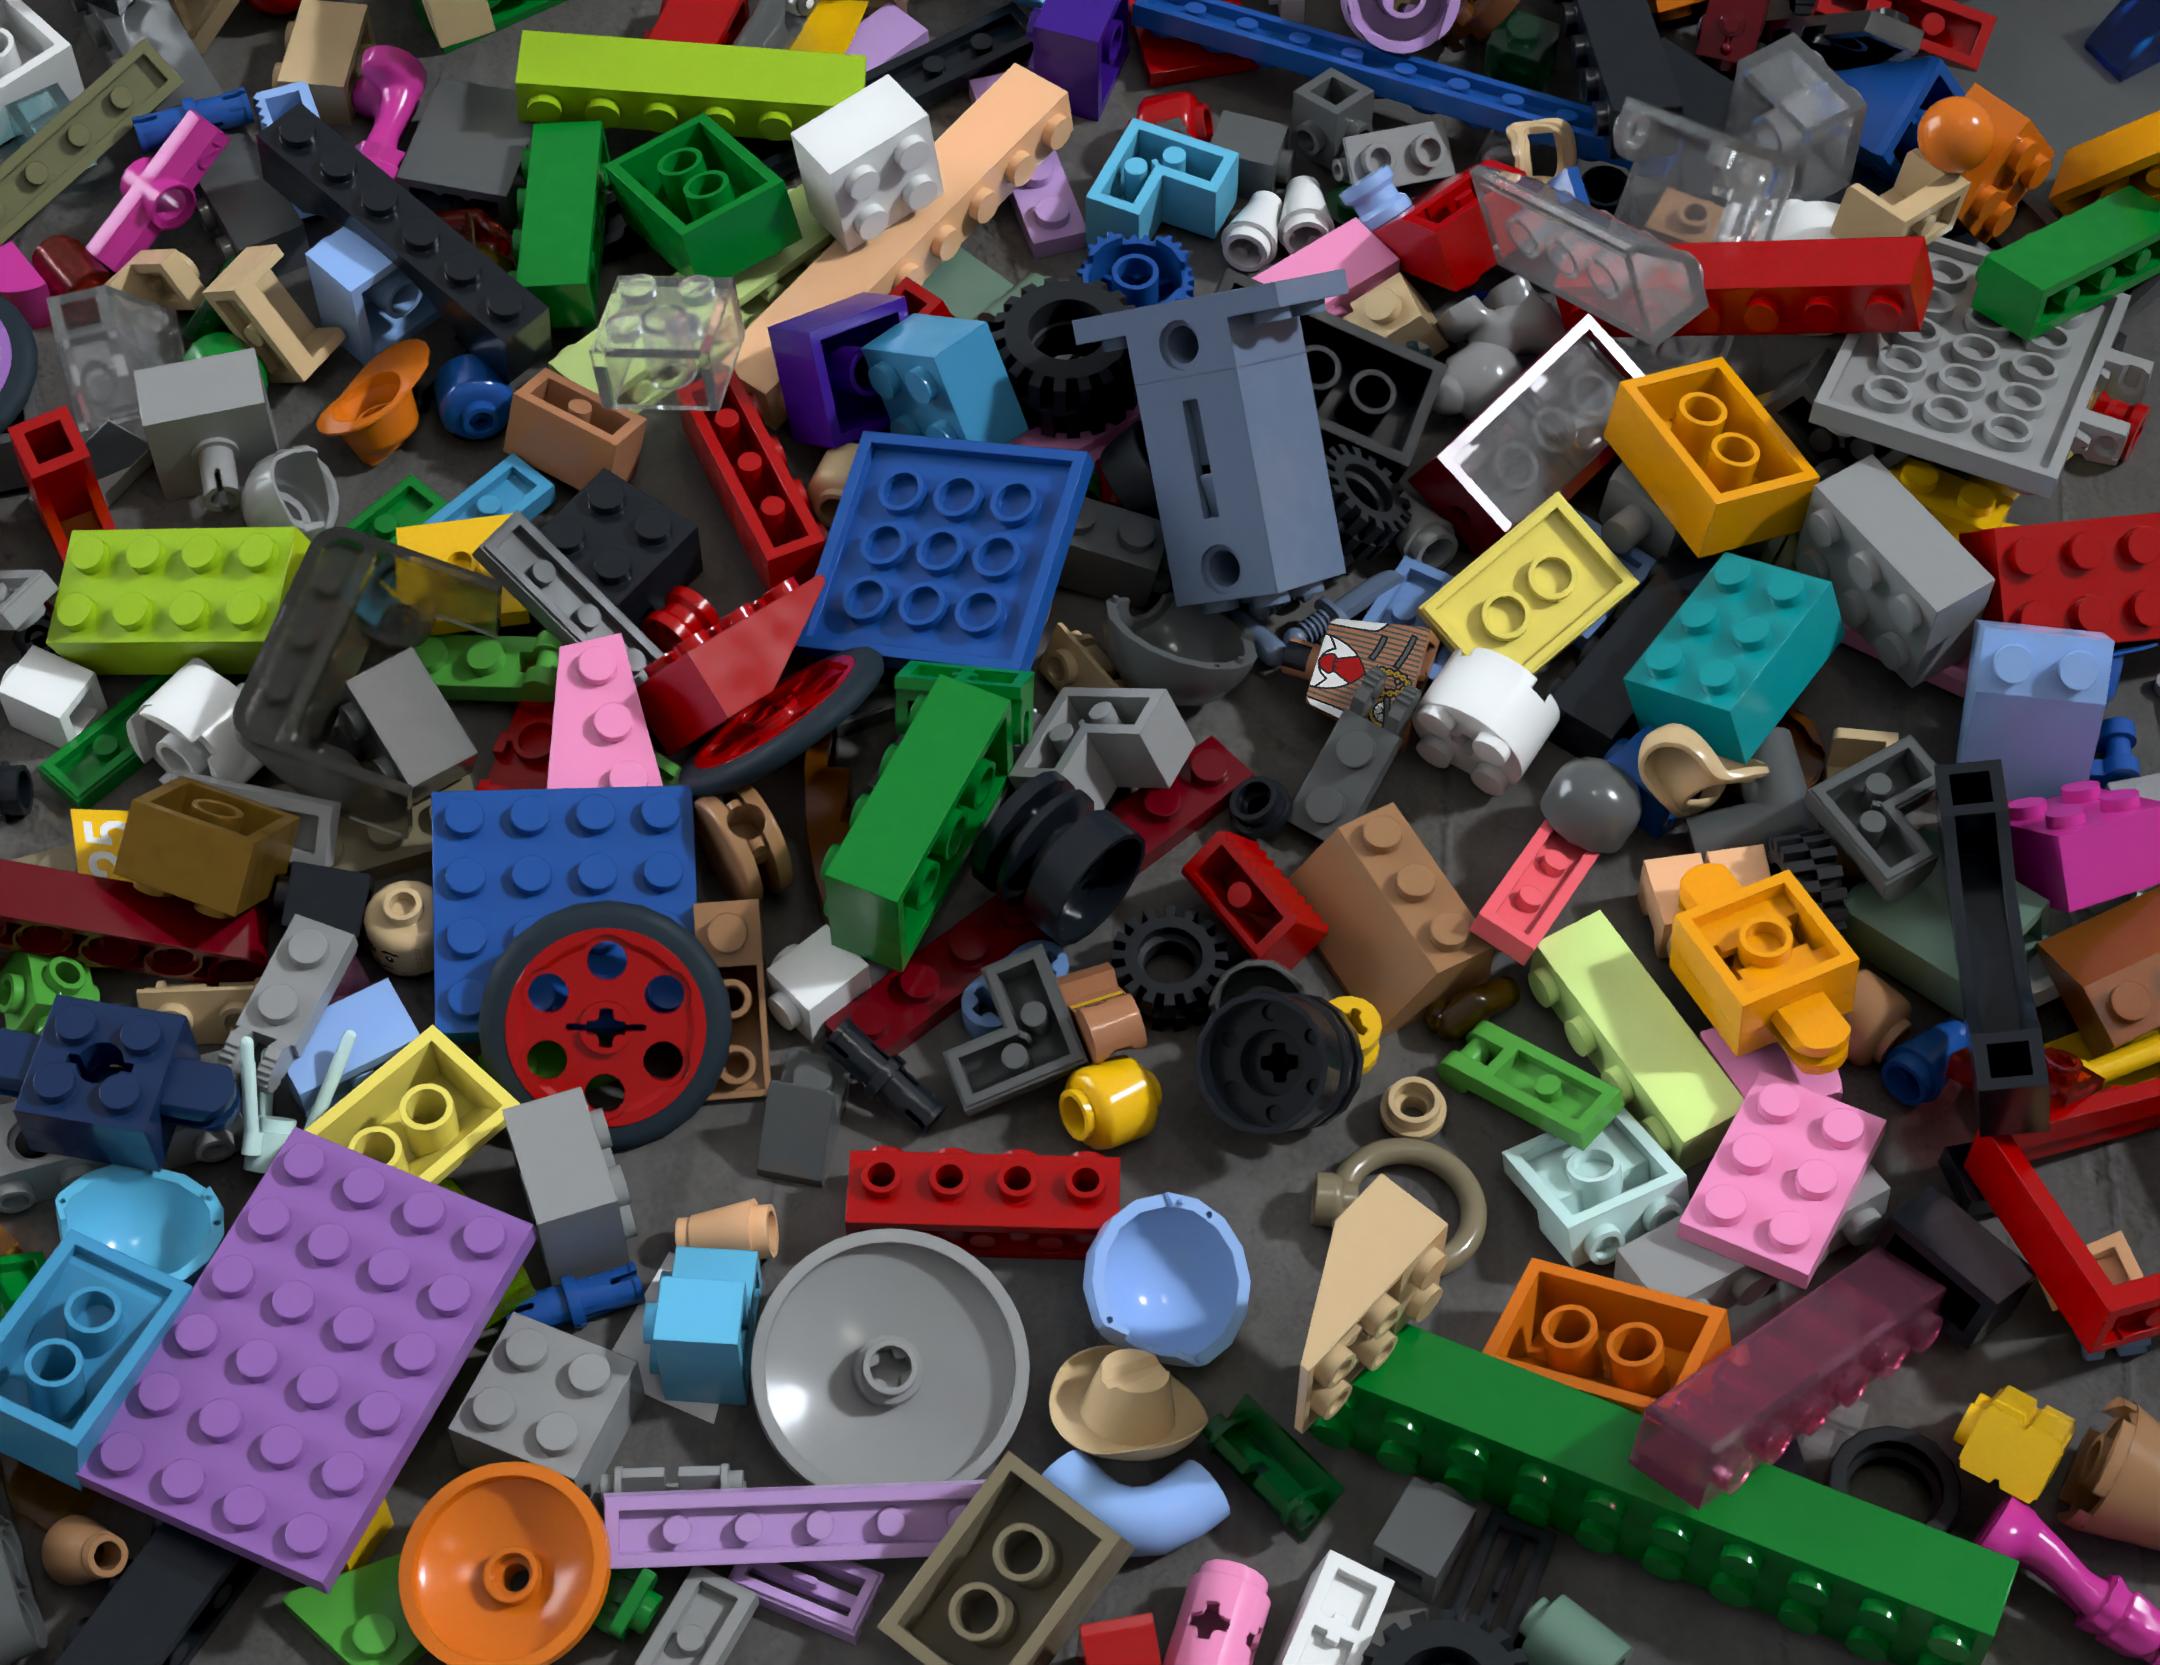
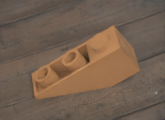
(735, 941)

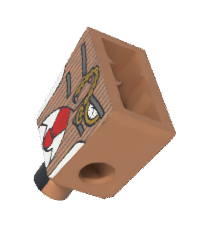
(1349, 653)

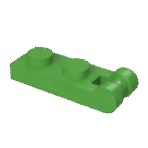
(492, 667)
(1532, 1084)

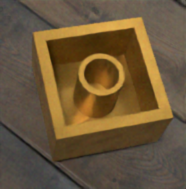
(205, 846)

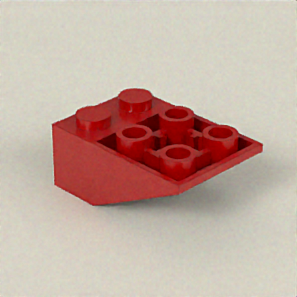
(1444, 233)
(725, 666)

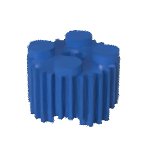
(1140, 268)

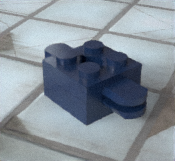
(107, 1114)

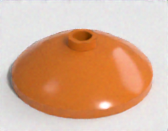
(473, 1543)

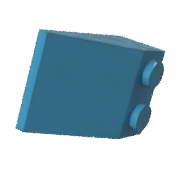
(78, 1350)

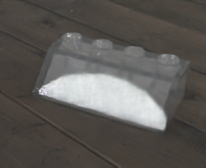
(1589, 256)

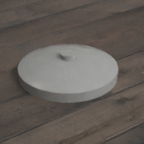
(889, 1362)

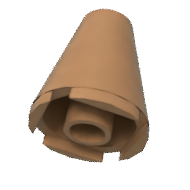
(2117, 1479)

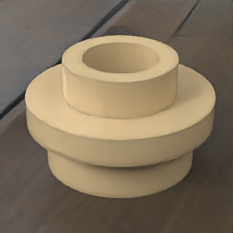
(1413, 1093)

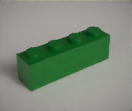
(563, 219)
(2071, 264)

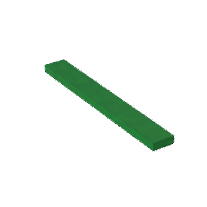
(103, 754)

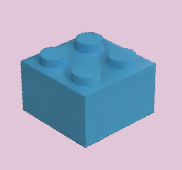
(944, 380)

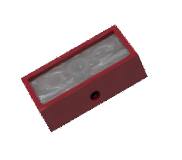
(1529, 439)

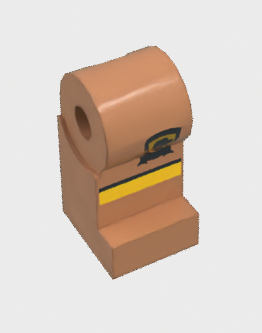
(1102, 1012)

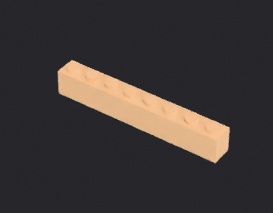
(980, 165)

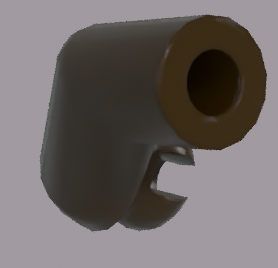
(1461, 1014)

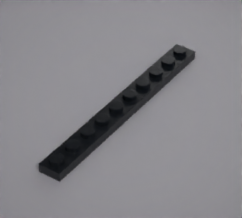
(925, 73)

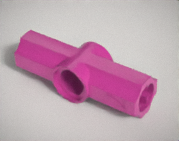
(158, 191)

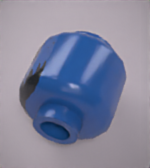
(469, 396)

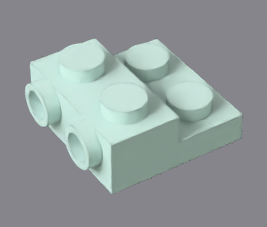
(1599, 1195)

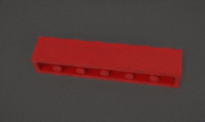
(1803, 287)

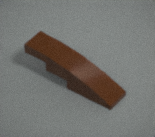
(827, 807)

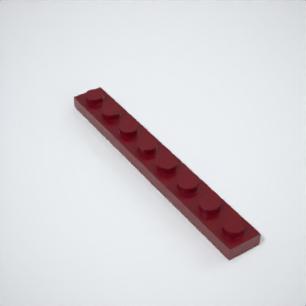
(932, 984)

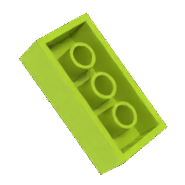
(172, 596)

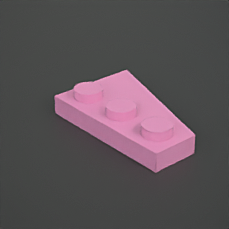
(599, 720)

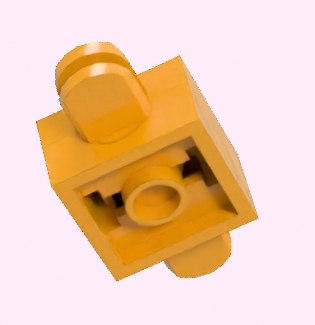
(1765, 965)

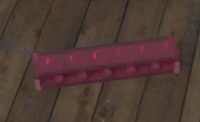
(1787, 1377)

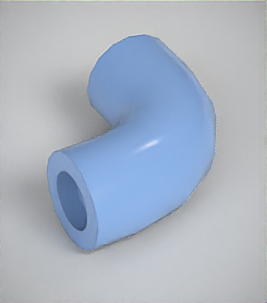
(1149, 1517)

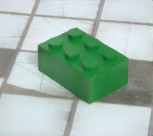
(703, 200)

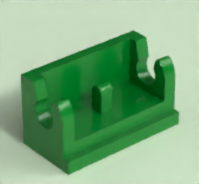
(1016, 685)

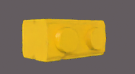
(2014, 1441)

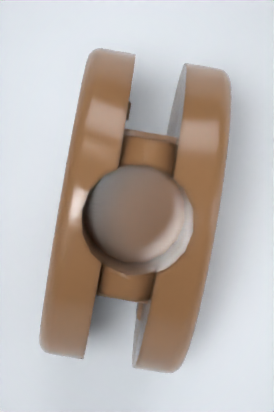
(743, 844)

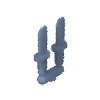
(1272, 649)

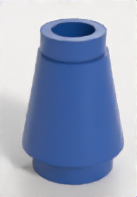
(1918, 1066)

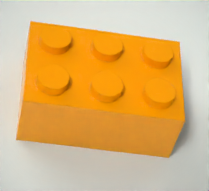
(1710, 456)

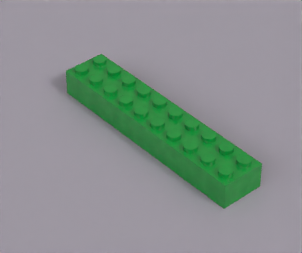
(1772, 1544)

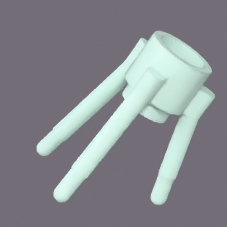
(267, 1133)

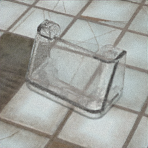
(1694, 188)

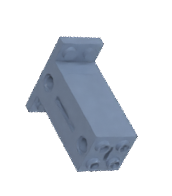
(1233, 439)

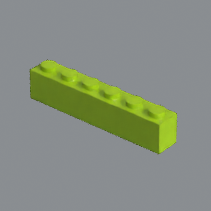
(670, 82)

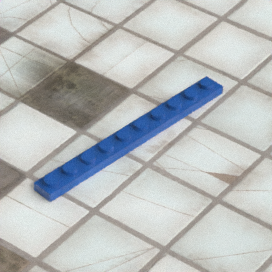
(1399, 77)

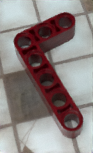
(125, 929)

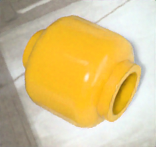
(1110, 1102)

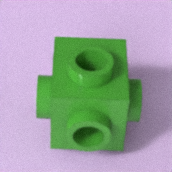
(31, 985)

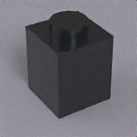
(326, 896)

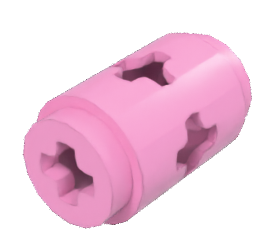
(1220, 1616)

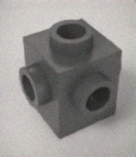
(1326, 112)

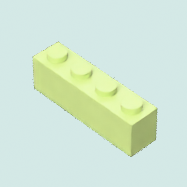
(1634, 1038)

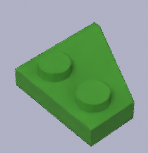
(359, 1617)

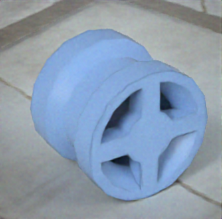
(1376, 198)

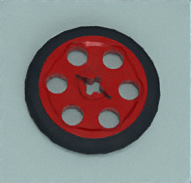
(783, 722)
(653, 948)

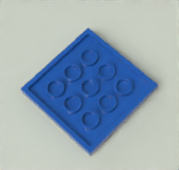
(946, 551)
(533, 851)

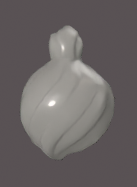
(291, 491)

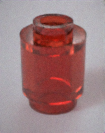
(67, 266)

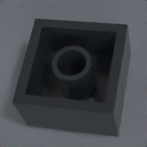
(626, 544)

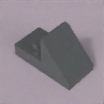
(803, 1118)

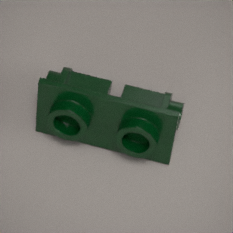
(1273, 1466)

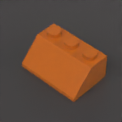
(1606, 1334)

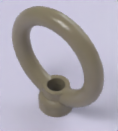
(1337, 1191)

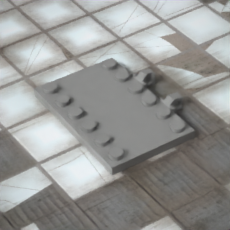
(1979, 392)

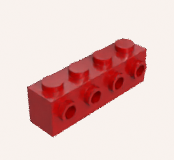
(756, 488)
(986, 1202)

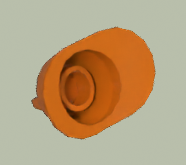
(379, 403)

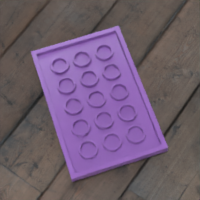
(309, 1359)

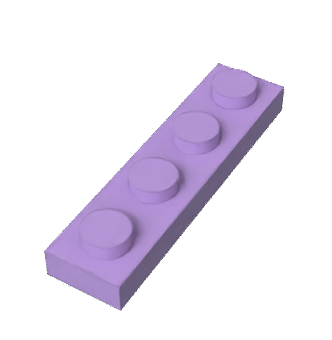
(1045, 203)

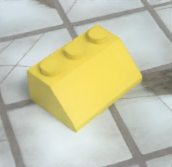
(420, 1110)

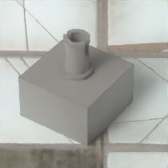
(206, 424)

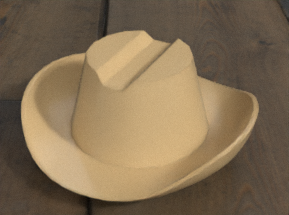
(1123, 1405)

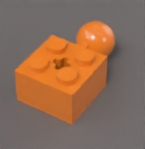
(1991, 149)

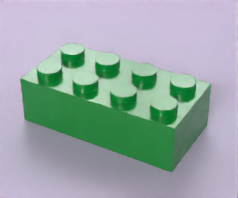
(918, 822)

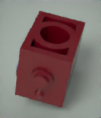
(1731, 31)

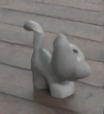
(1503, 325)

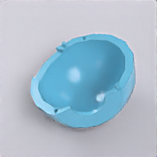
(146, 1215)

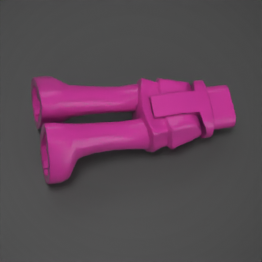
(390, 98)
(2102, 1606)

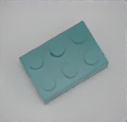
(1737, 654)

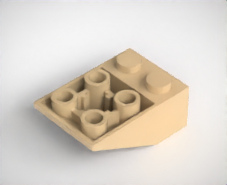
(1374, 1280)

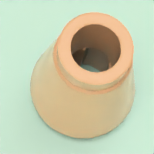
(734, 1227)

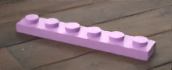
(782, 1523)

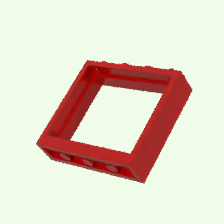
(2000, 1168)

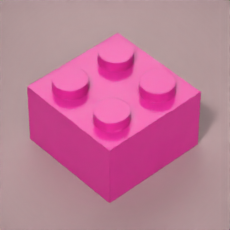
(2086, 844)

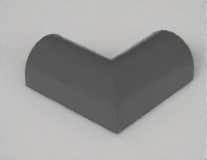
(1769, 806)
(1867, 819)
(1031, 1048)

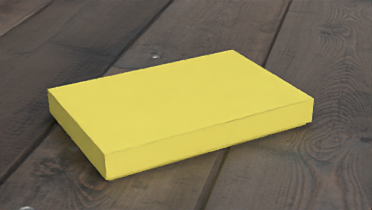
(1531, 589)

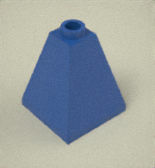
(1896, 102)

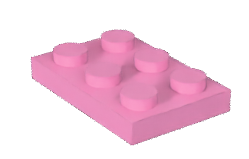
(1782, 1179)

